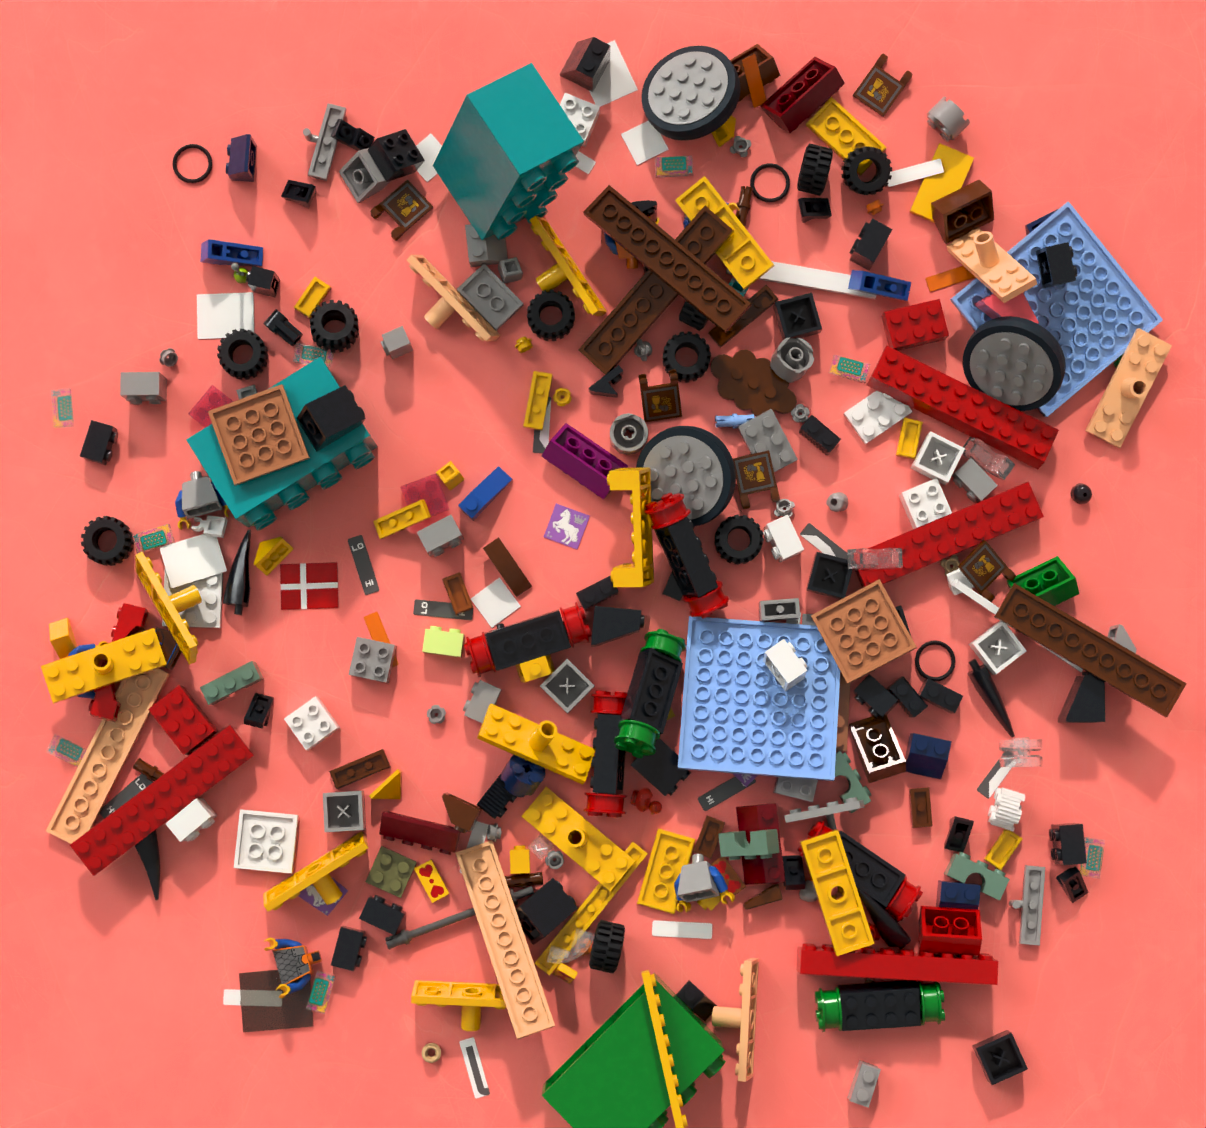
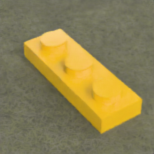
(538, 400)
(402, 519)

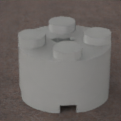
(947, 119)
(792, 359)
(634, 424)

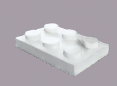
(876, 415)

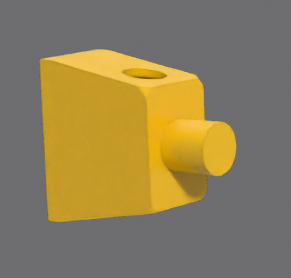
(535, 668)

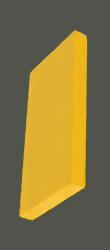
(842, 132)
(937, 186)
(664, 865)

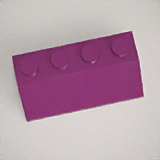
(582, 459)

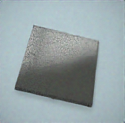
(263, 1007)

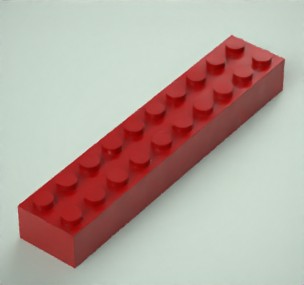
(962, 407)
(957, 532)
(161, 800)
(898, 965)

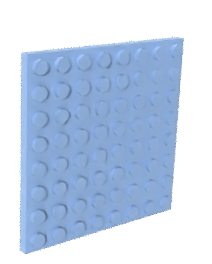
(1087, 316)
(740, 714)

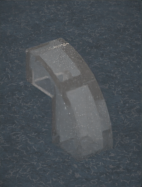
(987, 459)
(875, 558)
(580, 944)

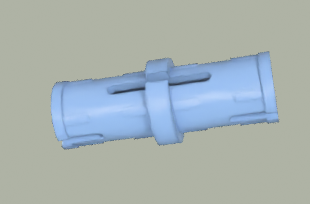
(732, 421)

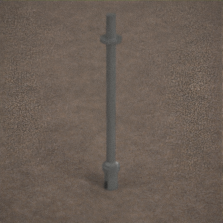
(406, 936)

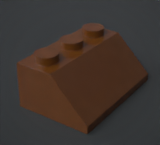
(766, 64)
(963, 211)
(461, 812)

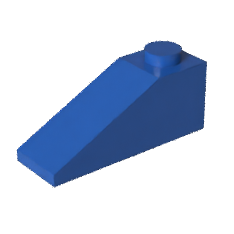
(228, 253)
(879, 285)
(484, 493)

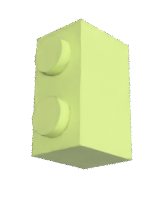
(443, 642)

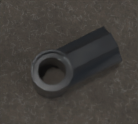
(279, 325)

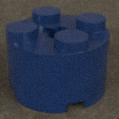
(522, 776)

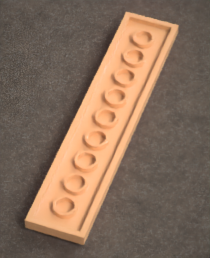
(106, 757)
(505, 940)

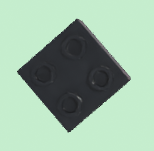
(396, 155)
(872, 240)
(1056, 265)
(797, 317)
(829, 576)
(1067, 843)
(999, 1057)

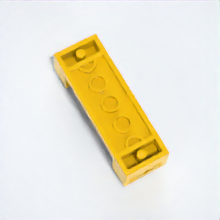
(641, 571)

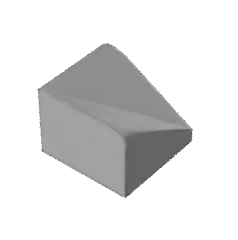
(510, 270)

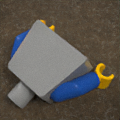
(197, 499)
(699, 882)

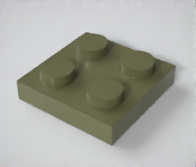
(391, 871)

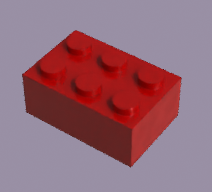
(915, 325)
(183, 720)
(950, 930)

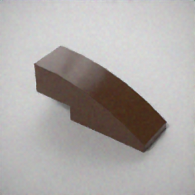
(507, 567)

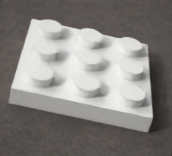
(209, 612)
(266, 841)

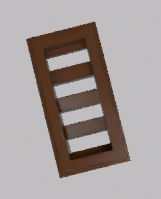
(767, 896)

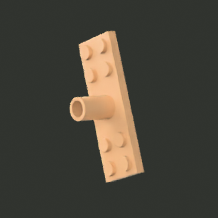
(991, 264)
(450, 301)
(1120, 402)
(742, 1018)

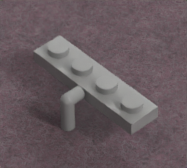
(325, 144)
(832, 807)
(1031, 905)

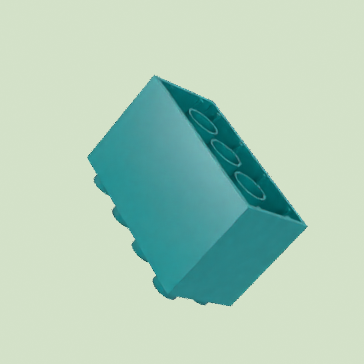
(508, 152)
(257, 499)

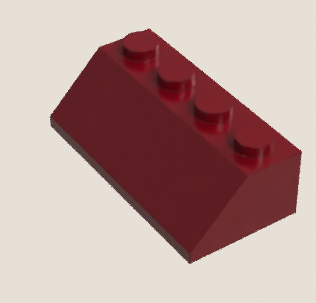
(803, 94)
(760, 818)
(419, 831)

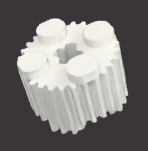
(1006, 808)

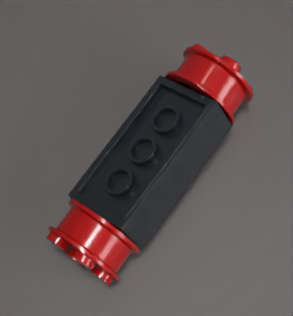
(685, 555)
(527, 640)
(608, 760)
(875, 876)

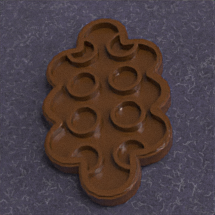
(752, 383)

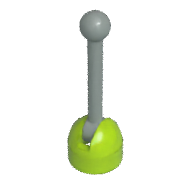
(239, 273)

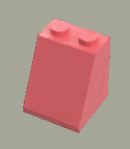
(1015, 307)

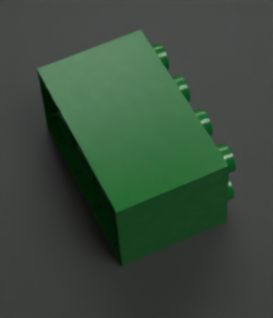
(619, 1070)

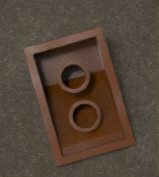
(877, 748)

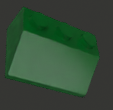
(1048, 581)

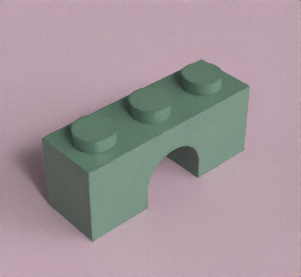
(231, 682)
(855, 788)
(761, 843)
(993, 882)

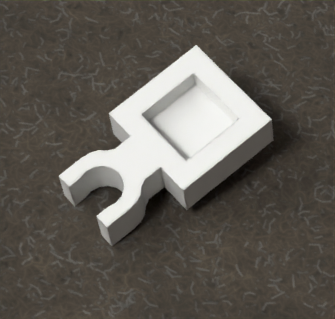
(213, 526)

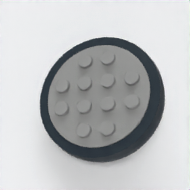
(691, 92)
(1014, 362)
(690, 464)

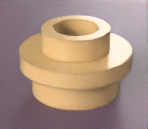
(431, 1059)

